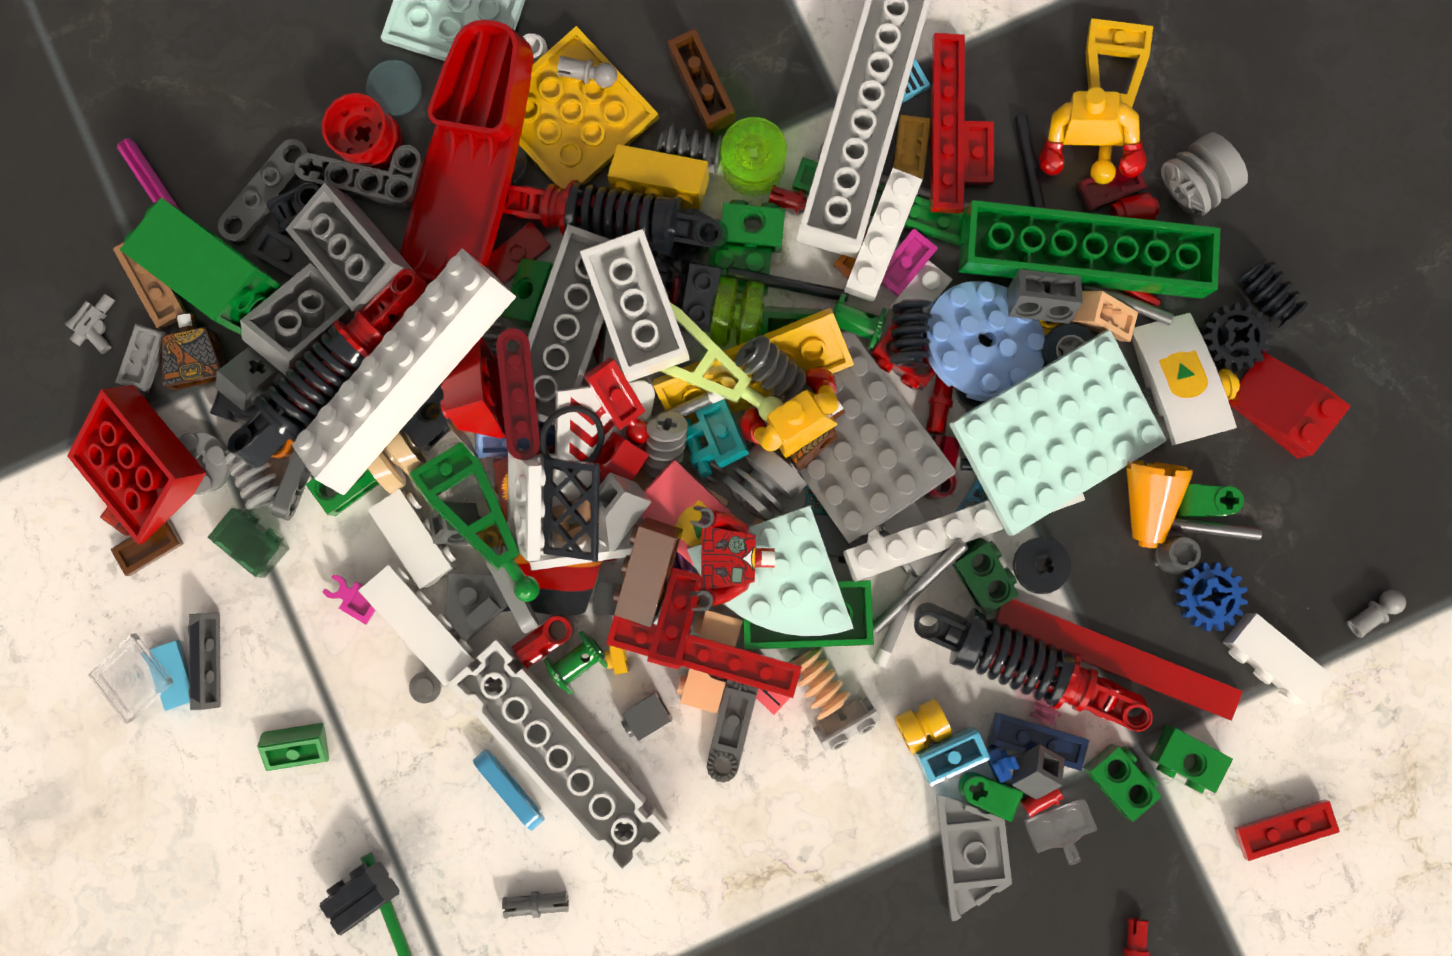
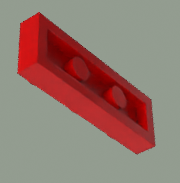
(675, 619)
(1286, 830)

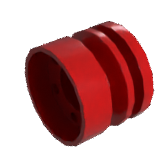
(351, 121)

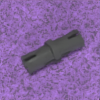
(535, 904)

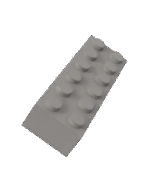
(565, 323)

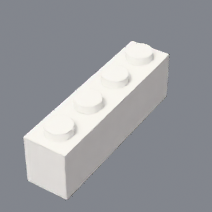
(883, 235)
(416, 625)

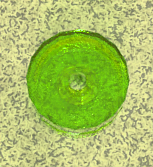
(736, 313)

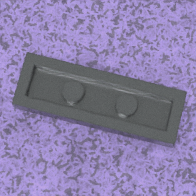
(204, 661)

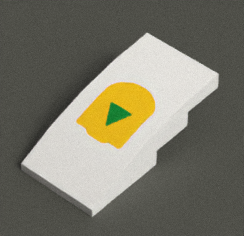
(1182, 379)

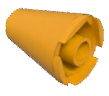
(1154, 499)

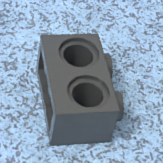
(1044, 296)

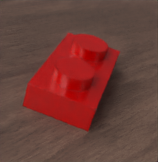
(978, 152)

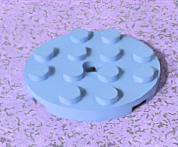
(960, 357)

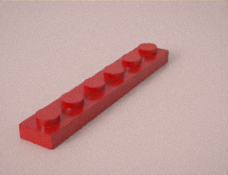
(947, 123)
(713, 658)

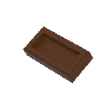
(135, 557)

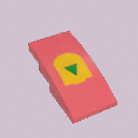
(673, 499)

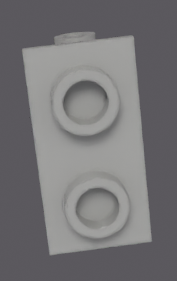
(858, 721)

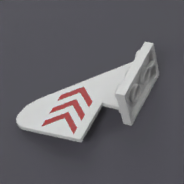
(575, 441)

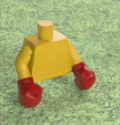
(1094, 119)
(798, 419)

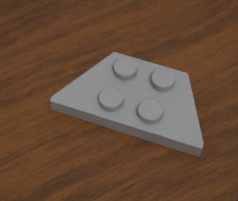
(972, 853)

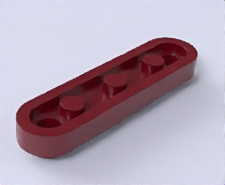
(518, 394)

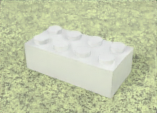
(635, 305)

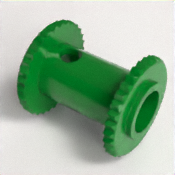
(859, 321)
(573, 663)

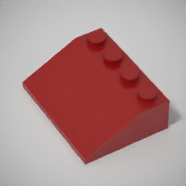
(134, 461)

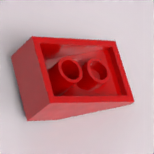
(1288, 406)

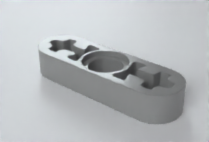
(521, 610)

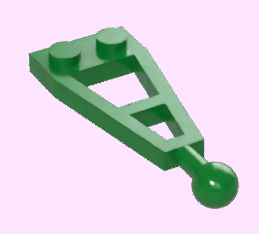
(447, 471)

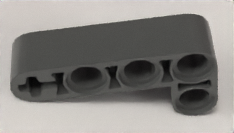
(361, 175)

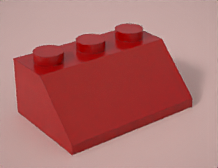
(474, 393)

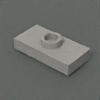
(141, 358)

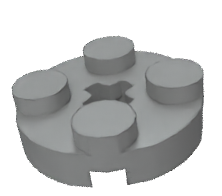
(213, 456)

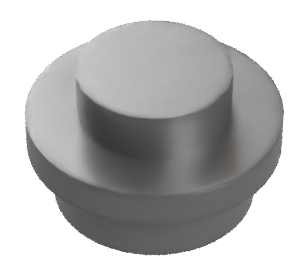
(425, 687)

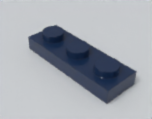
(1024, 735)

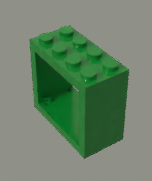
(198, 265)

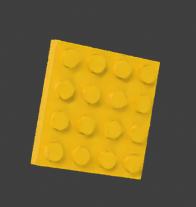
(576, 125)

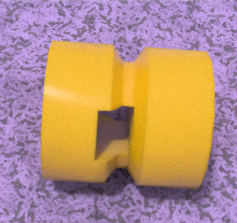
(923, 726)

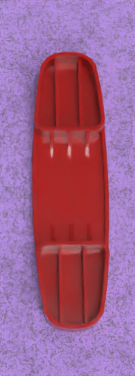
(472, 150)

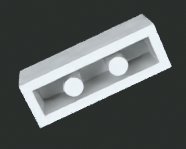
(411, 538)
(1276, 660)

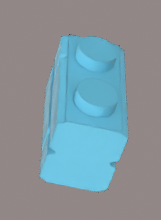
(952, 755)

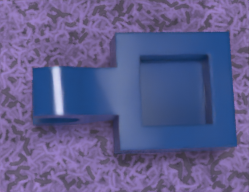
(1001, 763)

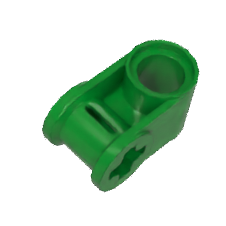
(1204, 501)
(993, 797)

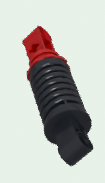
(614, 214)
(296, 402)
(1030, 665)

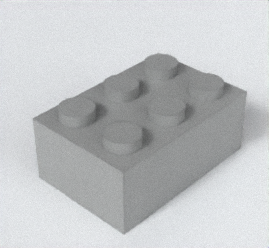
(294, 318)

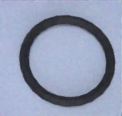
(567, 409)

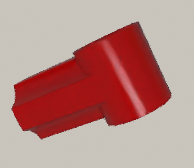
(541, 641)

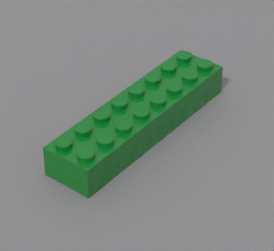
(1097, 247)

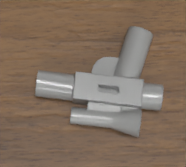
(89, 323)

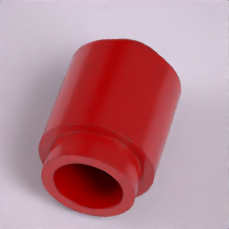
(1136, 206)

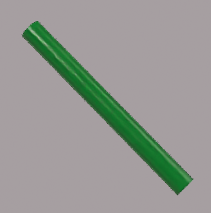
(390, 918)

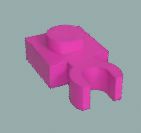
(353, 601)

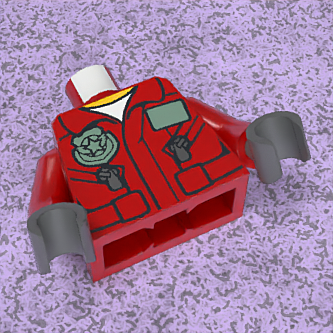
(727, 558)

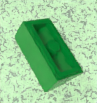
(293, 747)

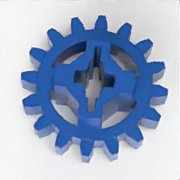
(1216, 607)

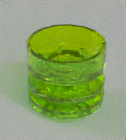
(753, 174)

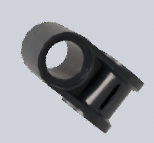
(289, 205)

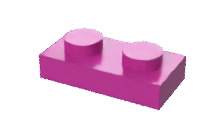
(907, 262)

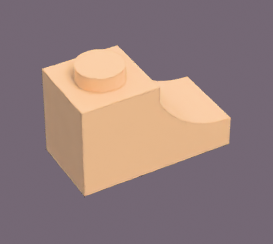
(1103, 313)

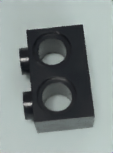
(697, 292)

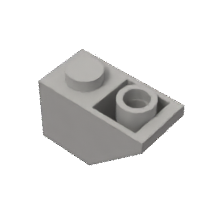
(619, 508)

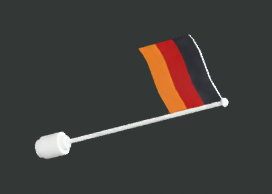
(562, 588)

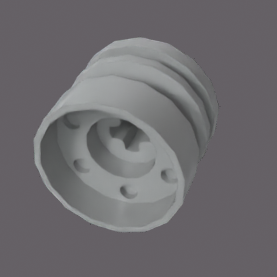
(1204, 174)
(764, 483)

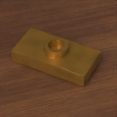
(911, 145)

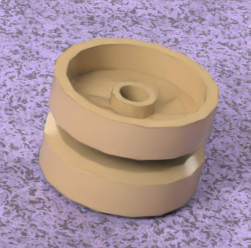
(398, 456)

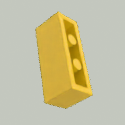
(659, 174)

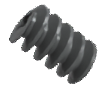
(691, 146)
(771, 367)

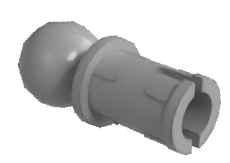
(603, 74)
(1389, 603)

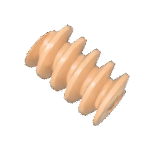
(820, 682)

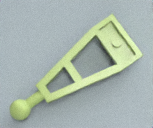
(742, 388)

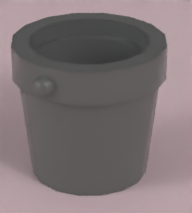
(1177, 554)

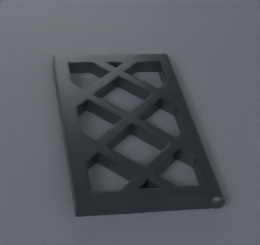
(552, 523)

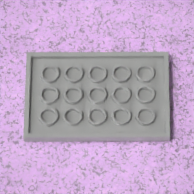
(879, 455)

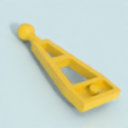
(1117, 40)

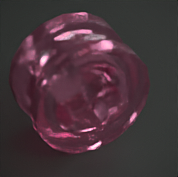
(1045, 714)

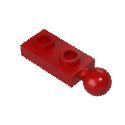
(618, 400)

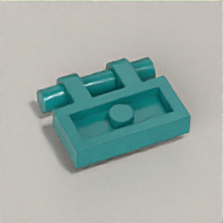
(722, 436)

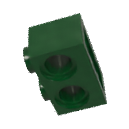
(979, 578)

